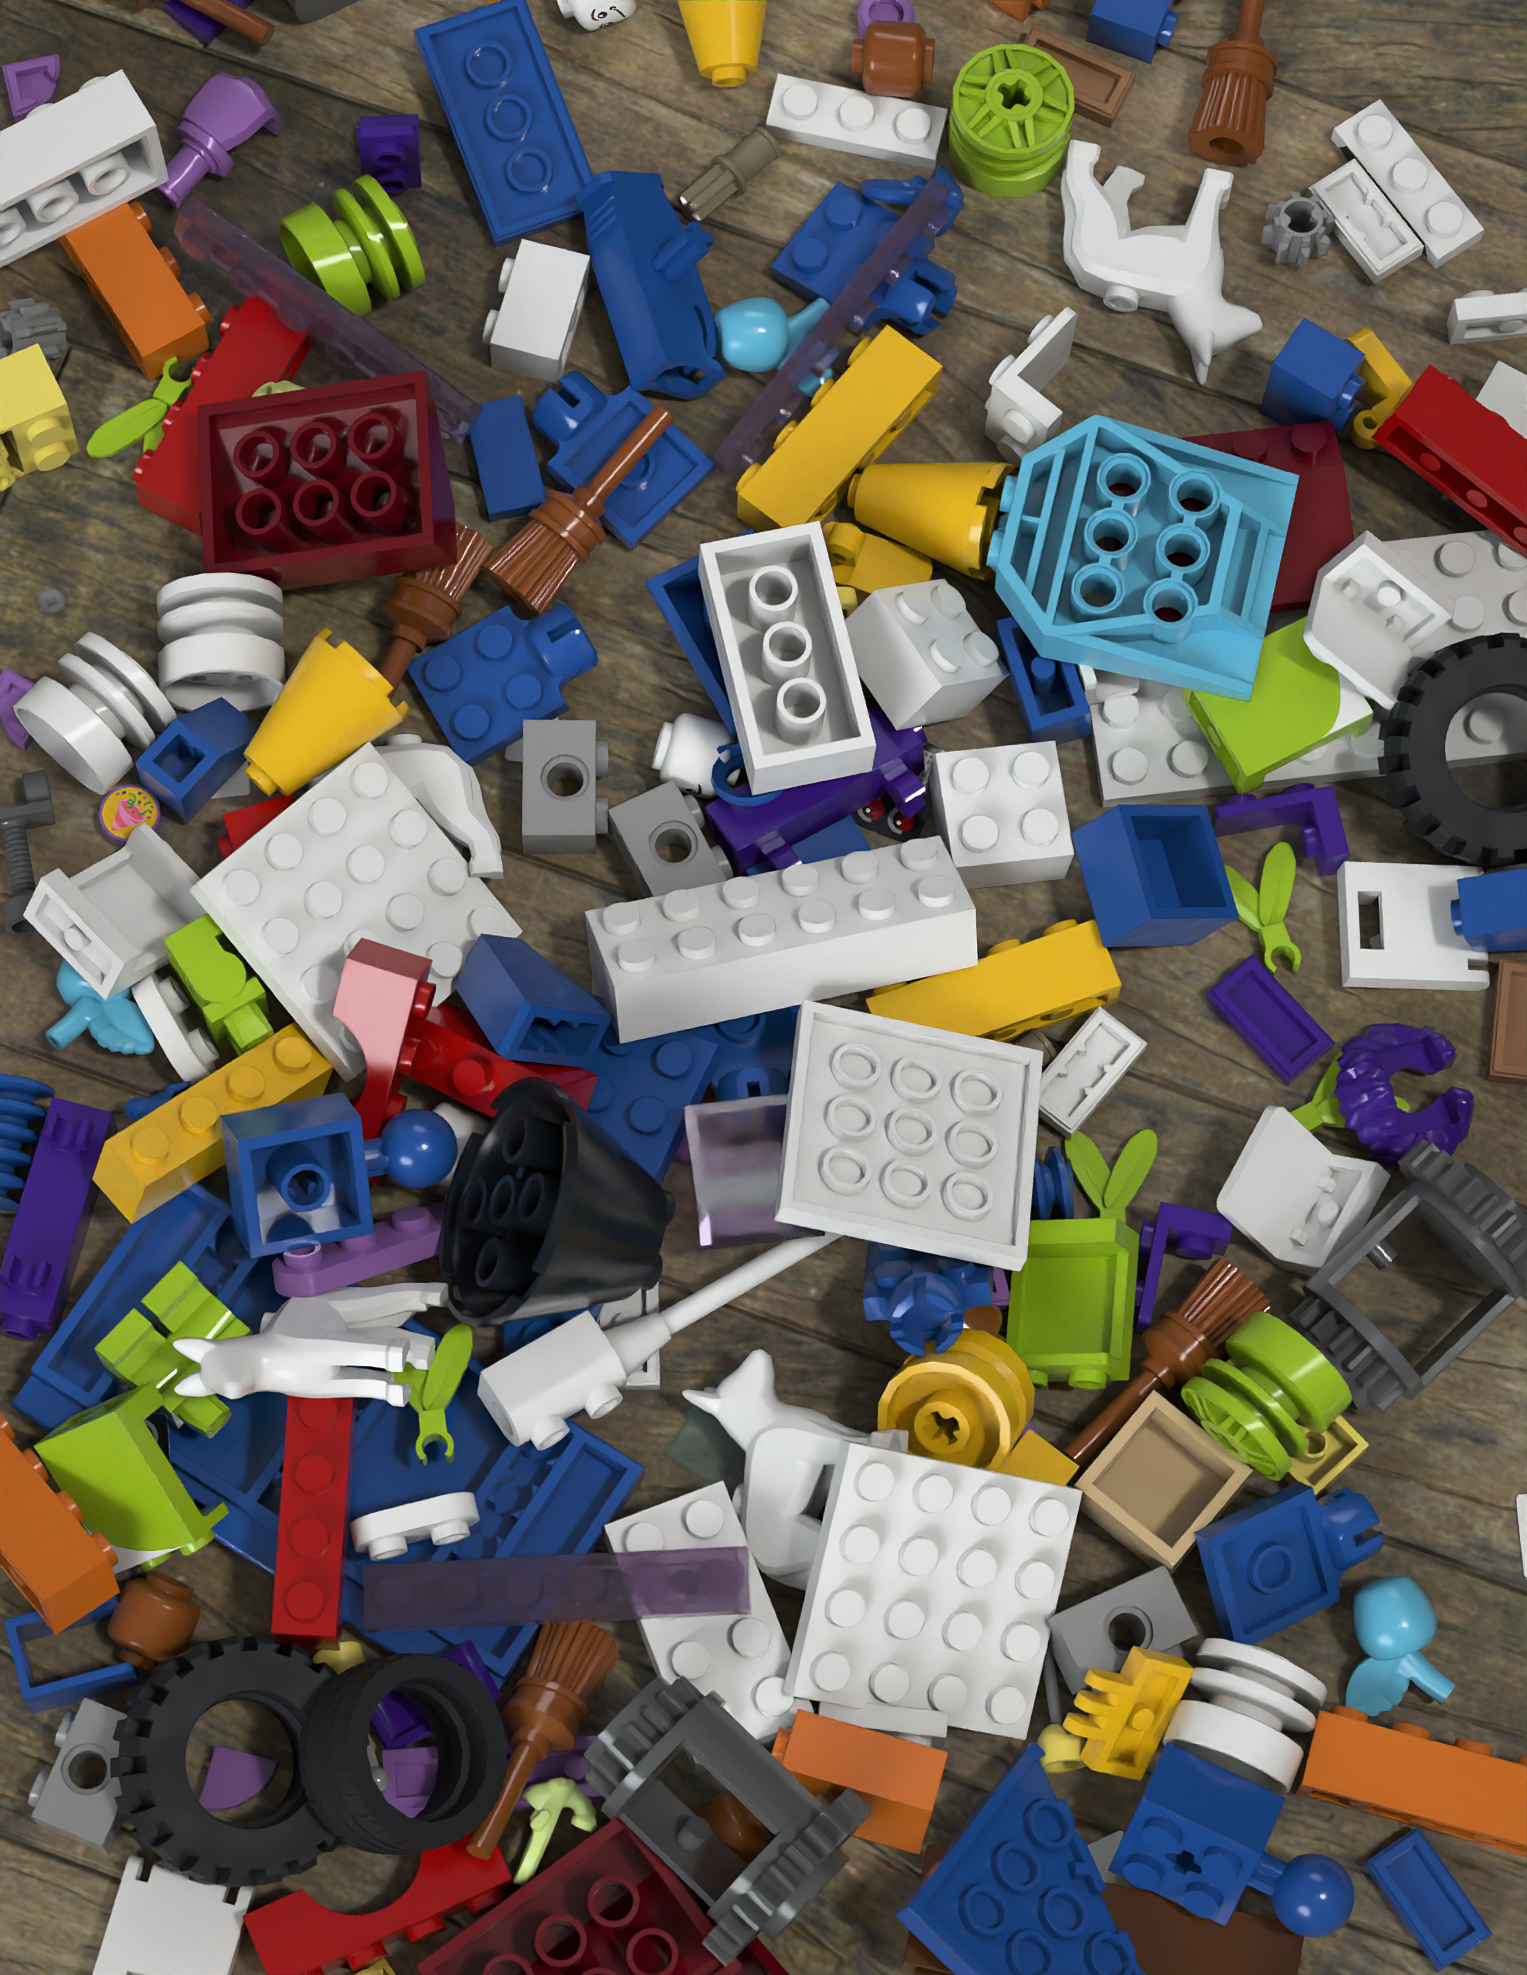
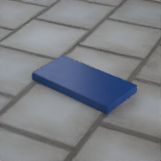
(506, 118)

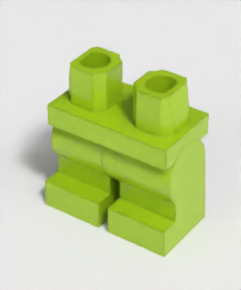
(218, 986)
(143, 1355)

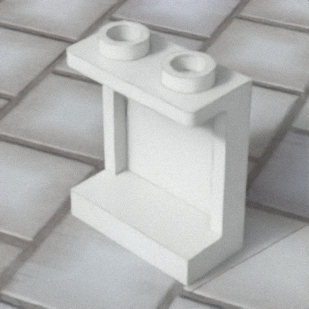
(117, 912)

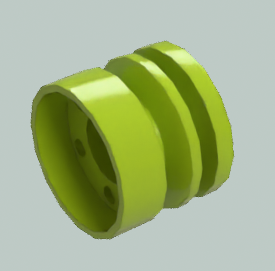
(1010, 120)
(361, 247)
(1269, 1391)

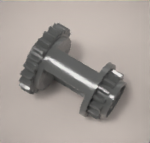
(1472, 1221)
(807, 1828)

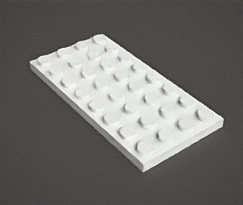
(1155, 751)

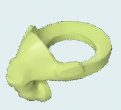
(548, 1800)

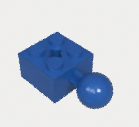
(326, 1150)
(1205, 1838)

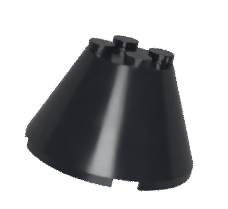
(547, 1213)

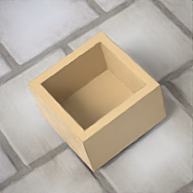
(1160, 1483)

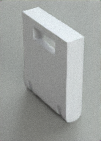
(1415, 928)
(172, 1925)

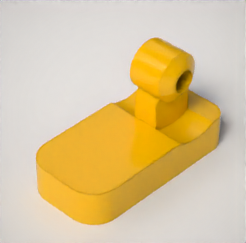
(1383, 385)
(870, 561)

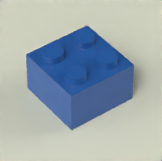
(1154, 875)

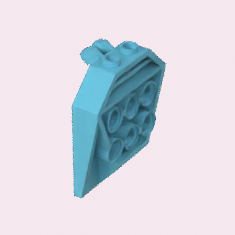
(1050, 556)

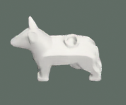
(1153, 266)
(448, 794)
(314, 1339)
(786, 1465)

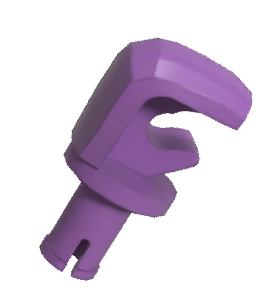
(214, 122)

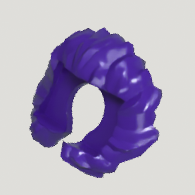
(1369, 1098)

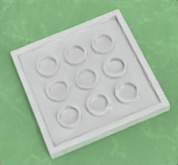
(341, 868)
(910, 1136)
(933, 1588)

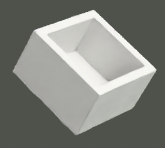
(923, 653)
(1002, 813)

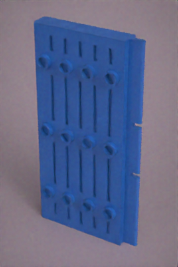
(524, 1496)

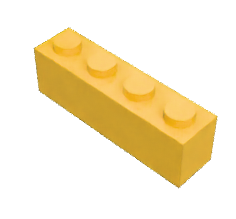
(841, 435)
(1011, 987)
(184, 1136)

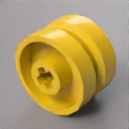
(962, 1402)

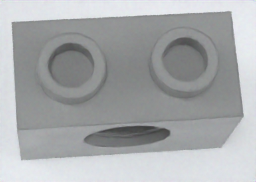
(555, 752)
(659, 820)
(1144, 1604)
(75, 1812)

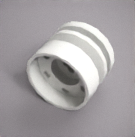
(221, 641)
(105, 702)
(1249, 1704)

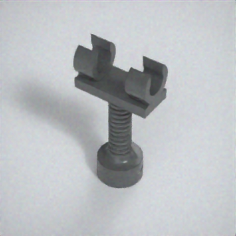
(12, 827)

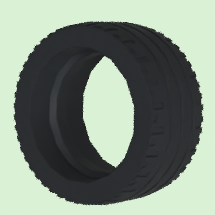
(467, 1742)

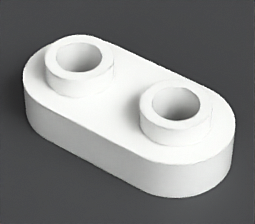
(163, 1007)
(390, 1530)

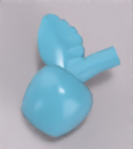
(760, 337)
(113, 1022)
(1392, 1627)

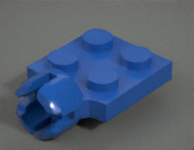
(839, 242)
(591, 428)
(500, 675)
(755, 1053)
(923, 1294)
(1284, 1558)

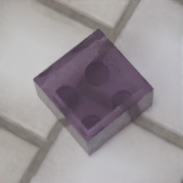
(736, 1171)

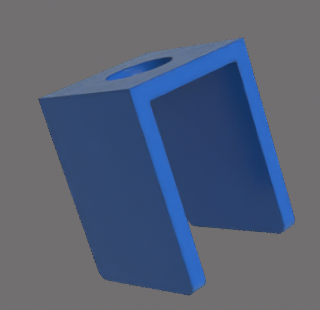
(72, 1689)

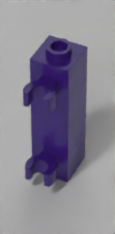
(771, 828)
(52, 1219)

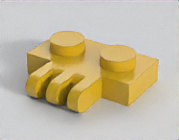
(1128, 1711)

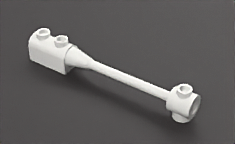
(584, 1366)

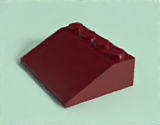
(326, 483)
(1320, 511)
(590, 1913)

